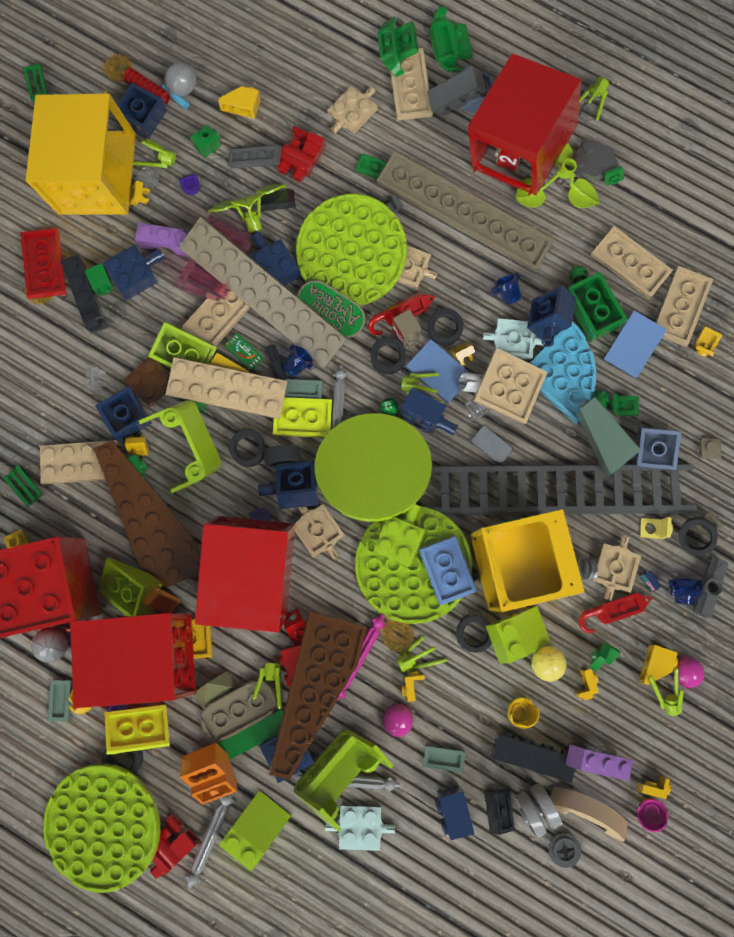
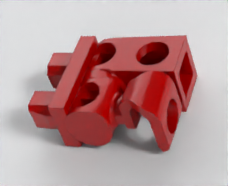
(301, 160)
(169, 853)

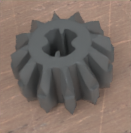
(587, 568)

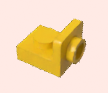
(651, 788)

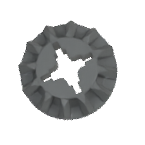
(573, 855)

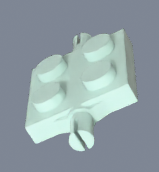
(514, 338)
(361, 828)

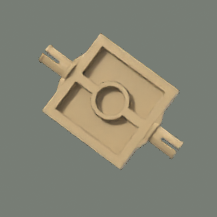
(352, 109)
(416, 268)
(318, 531)
(617, 567)

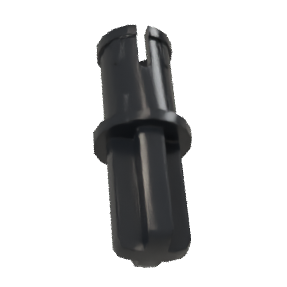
(276, 362)

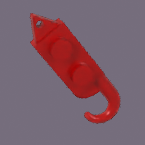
(416, 303)
(615, 610)

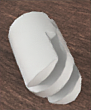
(472, 382)

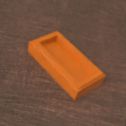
(162, 600)

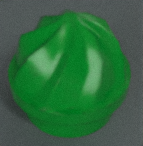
(578, 273)
(602, 397)
(389, 406)

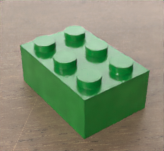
(596, 307)

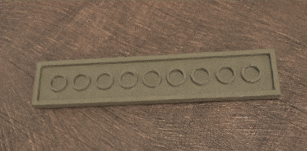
(464, 211)
(262, 292)

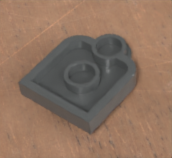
(594, 160)

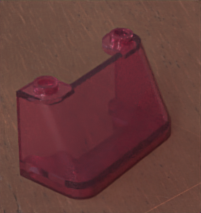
(197, 280)

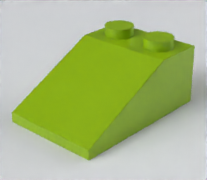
(179, 343)
(127, 587)
(518, 635)
(255, 830)

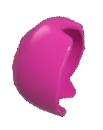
(690, 672)
(398, 719)
(652, 815)

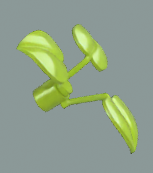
(581, 192)
(251, 218)

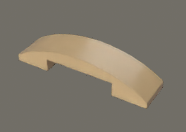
(591, 810)

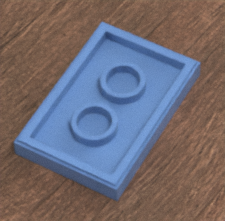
(635, 344)
(435, 360)
(448, 570)

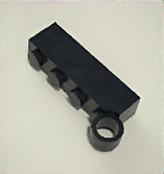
(84, 295)
(533, 757)

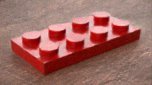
(43, 263)

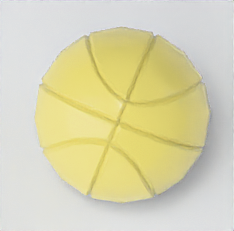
(548, 663)

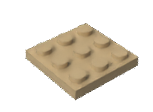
(510, 386)

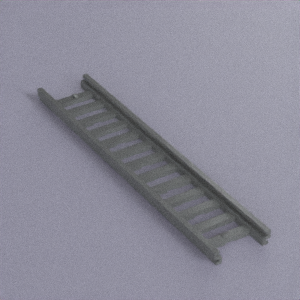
(579, 509)

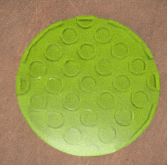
(352, 247)
(373, 467)
(404, 591)
(101, 827)

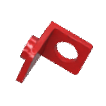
(296, 627)

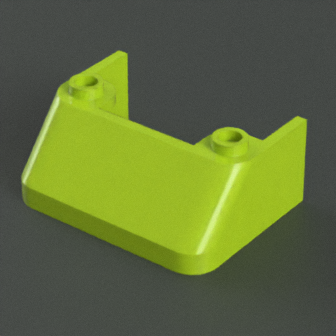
(198, 437)
(335, 771)

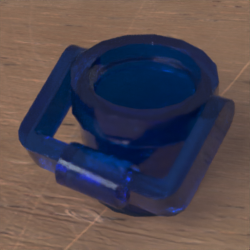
(507, 288)
(297, 361)
(685, 590)

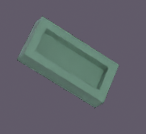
(303, 389)
(58, 700)
(444, 758)

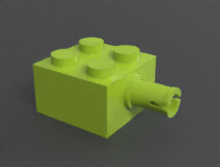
(401, 538)

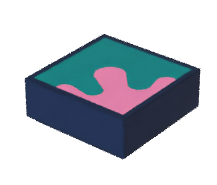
(650, 580)

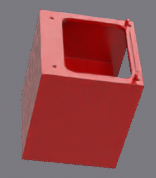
(528, 115)
(245, 573)
(45, 585)
(132, 660)

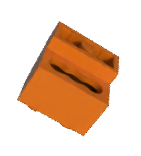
(208, 773)

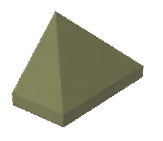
(214, 689)

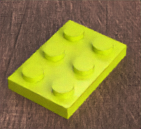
(304, 418)
(136, 729)

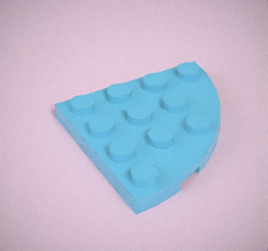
(569, 371)

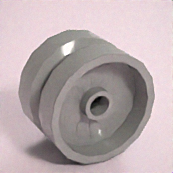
(539, 809)

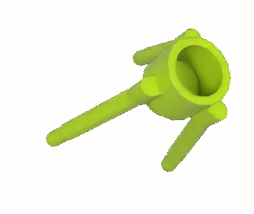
(597, 89)
(166, 156)
(411, 381)
(407, 661)
(272, 673)
(672, 702)

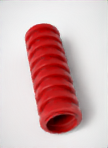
(133, 76)

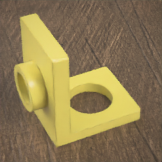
(663, 528)

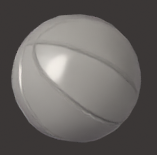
(180, 79)
(49, 644)

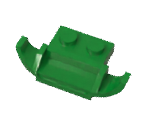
(449, 41)
(397, 44)

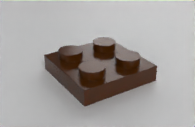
(148, 381)

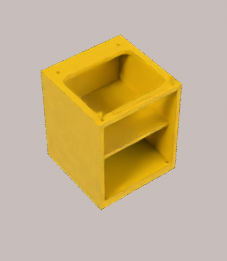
(75, 158)
(526, 562)

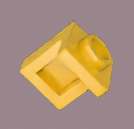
(707, 341)
(590, 680)
(408, 688)

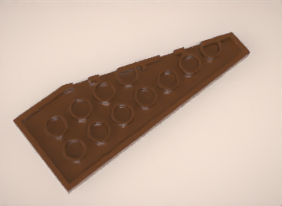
(155, 533)
(322, 670)

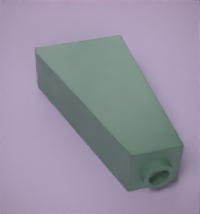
(605, 436)

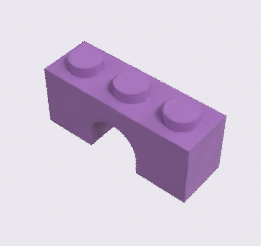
(154, 236)
(599, 762)

